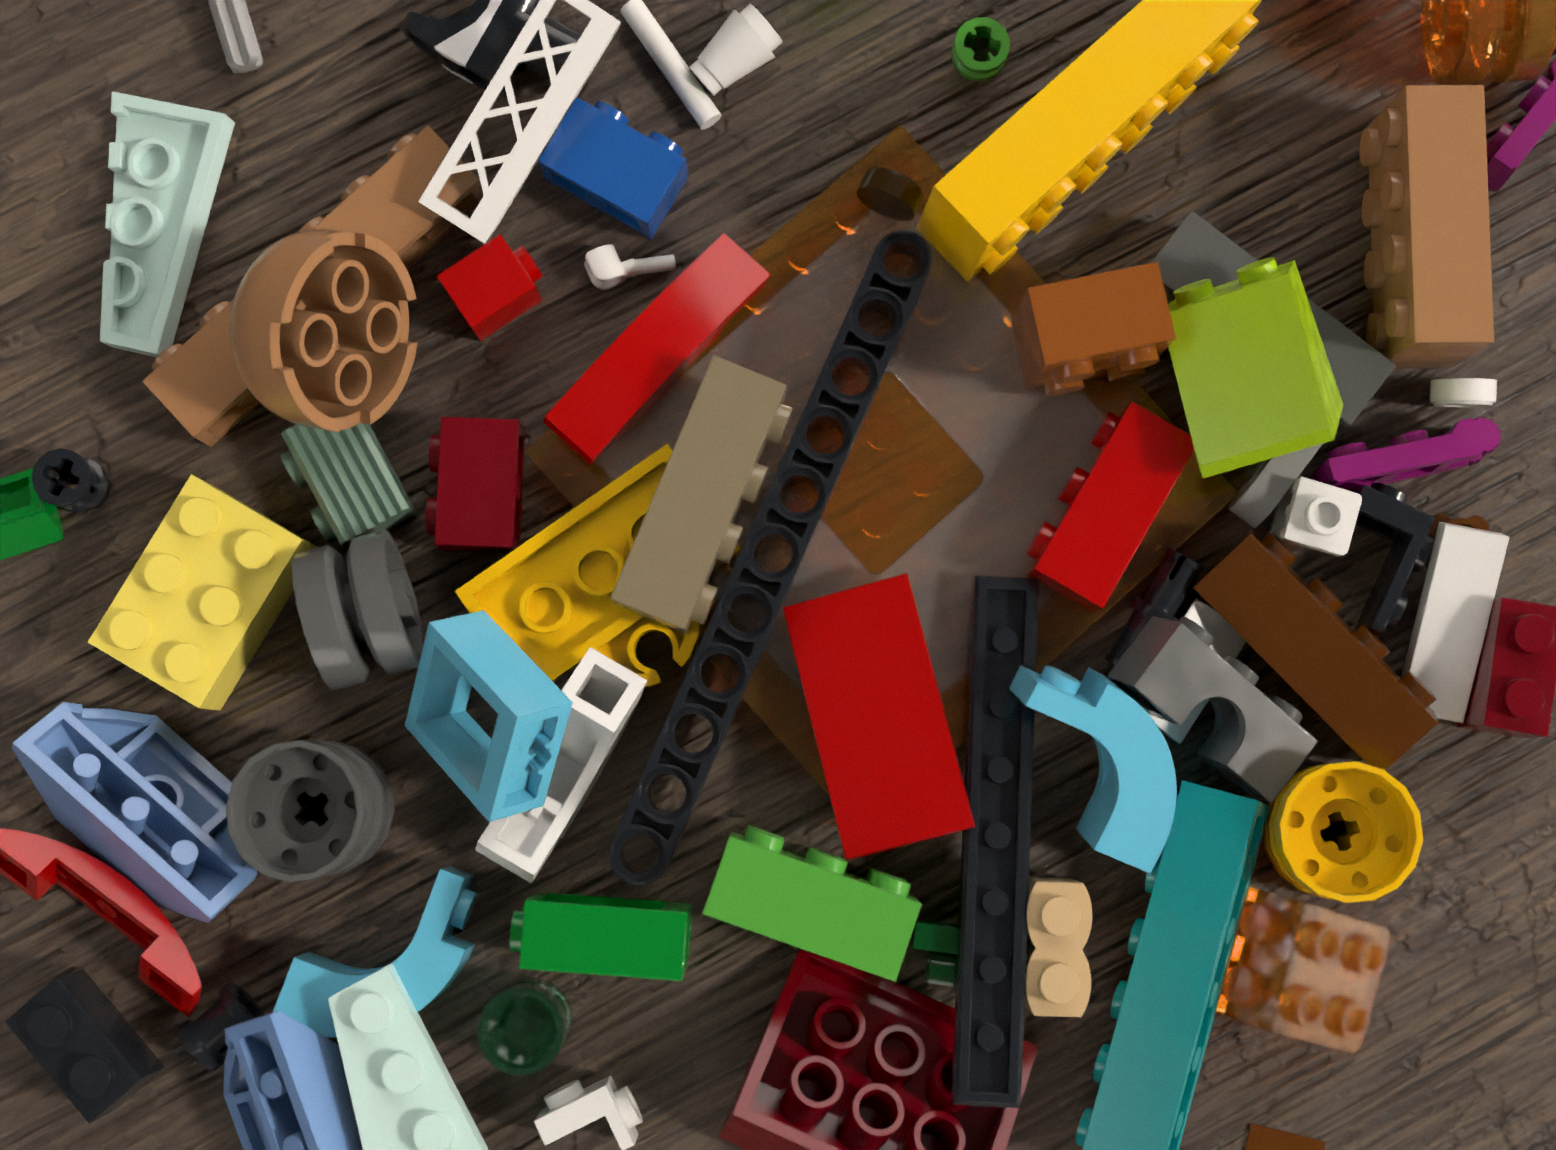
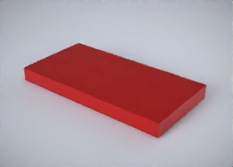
(878, 717)

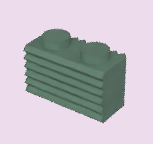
(349, 480)

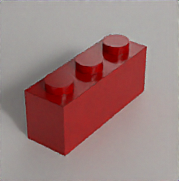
(1109, 506)

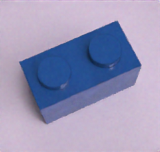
(615, 166)

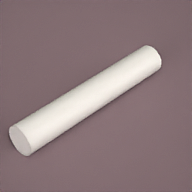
(671, 63)

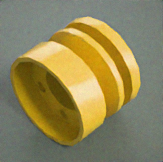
(1379, 838)

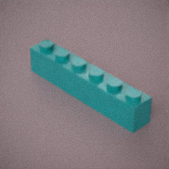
(1175, 973)

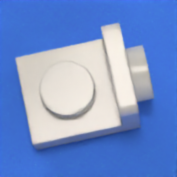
(1316, 517)

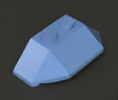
(139, 804)
(287, 1087)

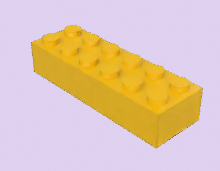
(1078, 126)

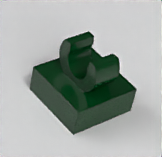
(942, 946)

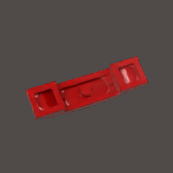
(40, 862)

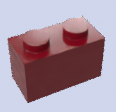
(477, 485)
(1515, 671)

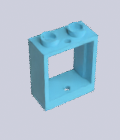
(497, 773)

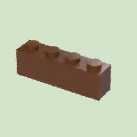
(1316, 651)

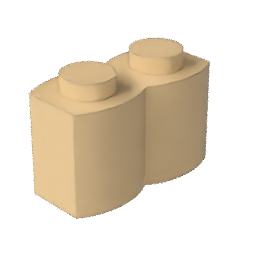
(1056, 934)

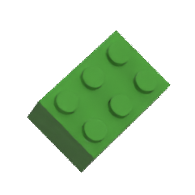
(814, 902)

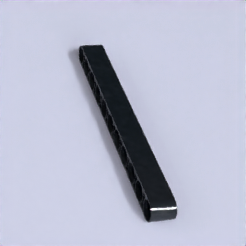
(774, 521)

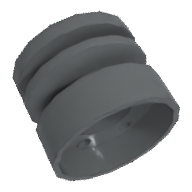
(276, 803)

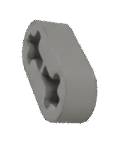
(1268, 485)

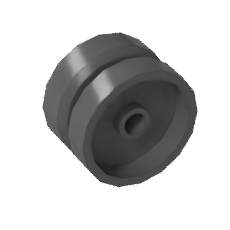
(358, 610)

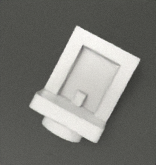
(575, 1107)

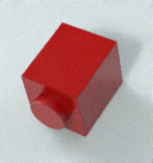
(493, 285)

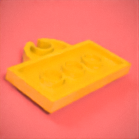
(560, 582)

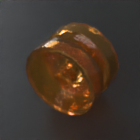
(1487, 37)

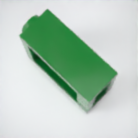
(603, 935)

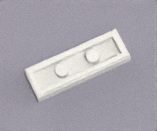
(1455, 614)

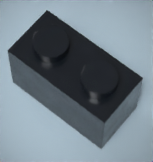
(84, 1044)

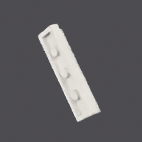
(540, 128)

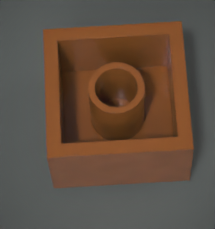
(1092, 329)

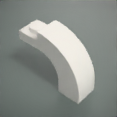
(602, 705)

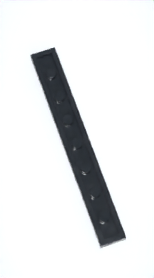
(998, 849)

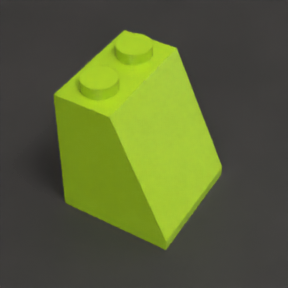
(1252, 368)

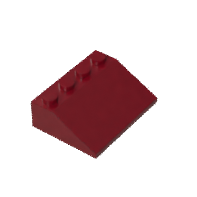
(858, 1069)

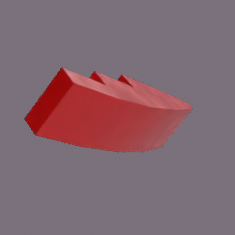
(656, 349)

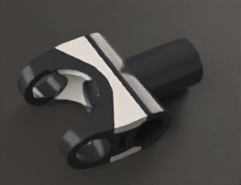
(482, 36)

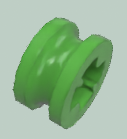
(997, 41)

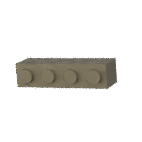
(700, 496)

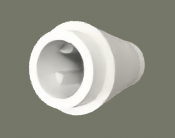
(736, 49)

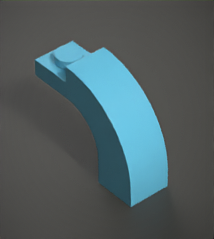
(1136, 777)
(424, 967)

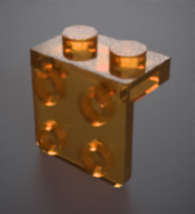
(1304, 971)

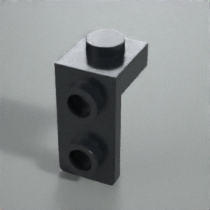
(1388, 515)

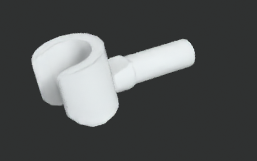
(608, 271)

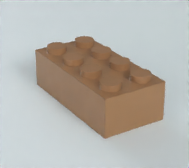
(1428, 227)

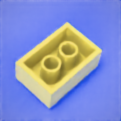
(201, 595)

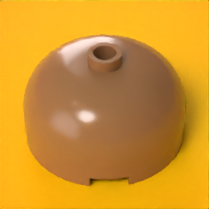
(324, 328)

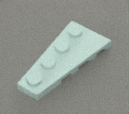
(162, 196)
(396, 1073)

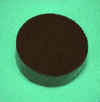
(890, 193)

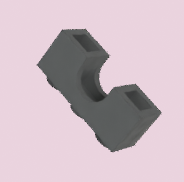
(1253, 736)

